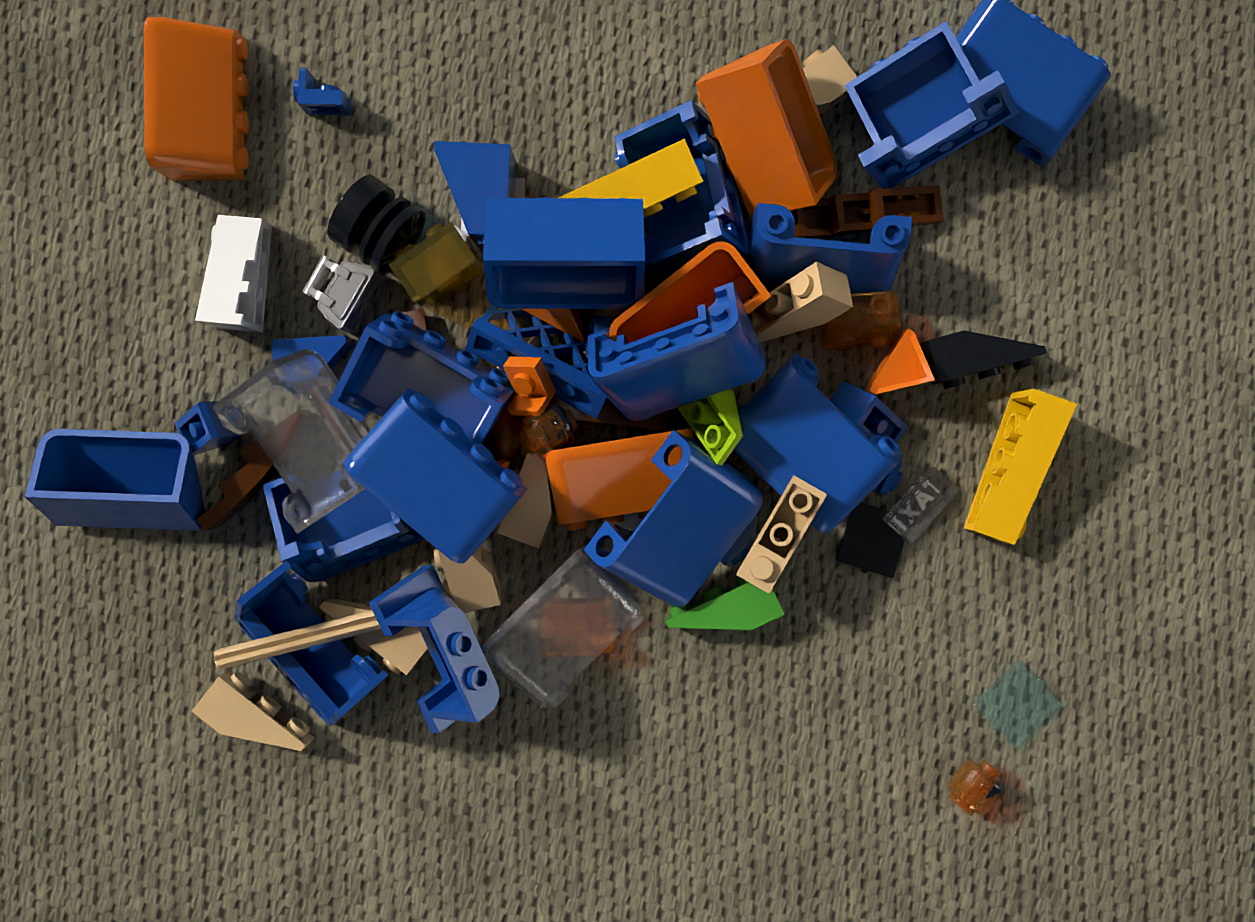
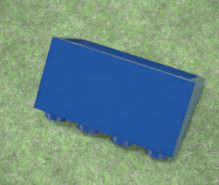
(564, 252)
(434, 476)
(116, 480)

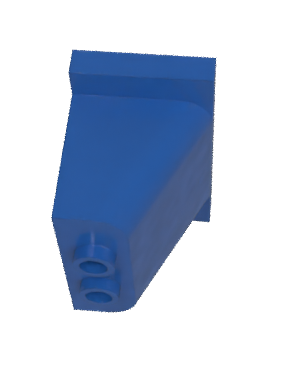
(925, 106)
(467, 683)

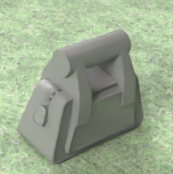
(346, 293)

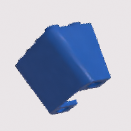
(1042, 70)
(403, 356)
(686, 527)

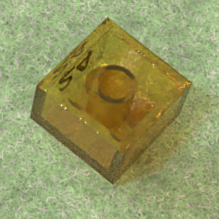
(437, 265)

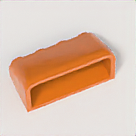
(194, 100)
(769, 128)
(690, 286)
(608, 479)

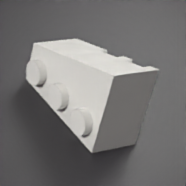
(236, 275)

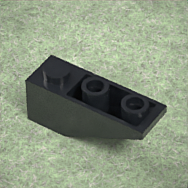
(971, 352)

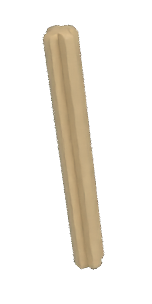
(296, 640)

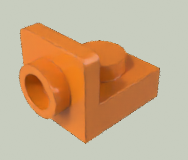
(530, 384)

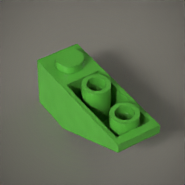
(731, 608)

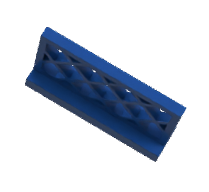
(570, 381)

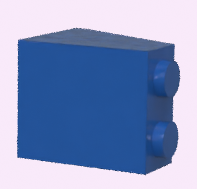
(475, 174)

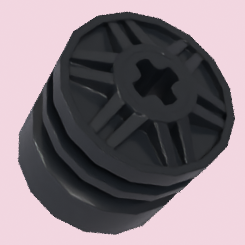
(375, 223)

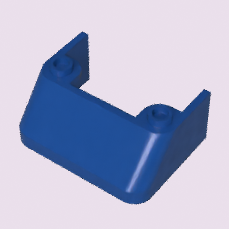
(322, 674)

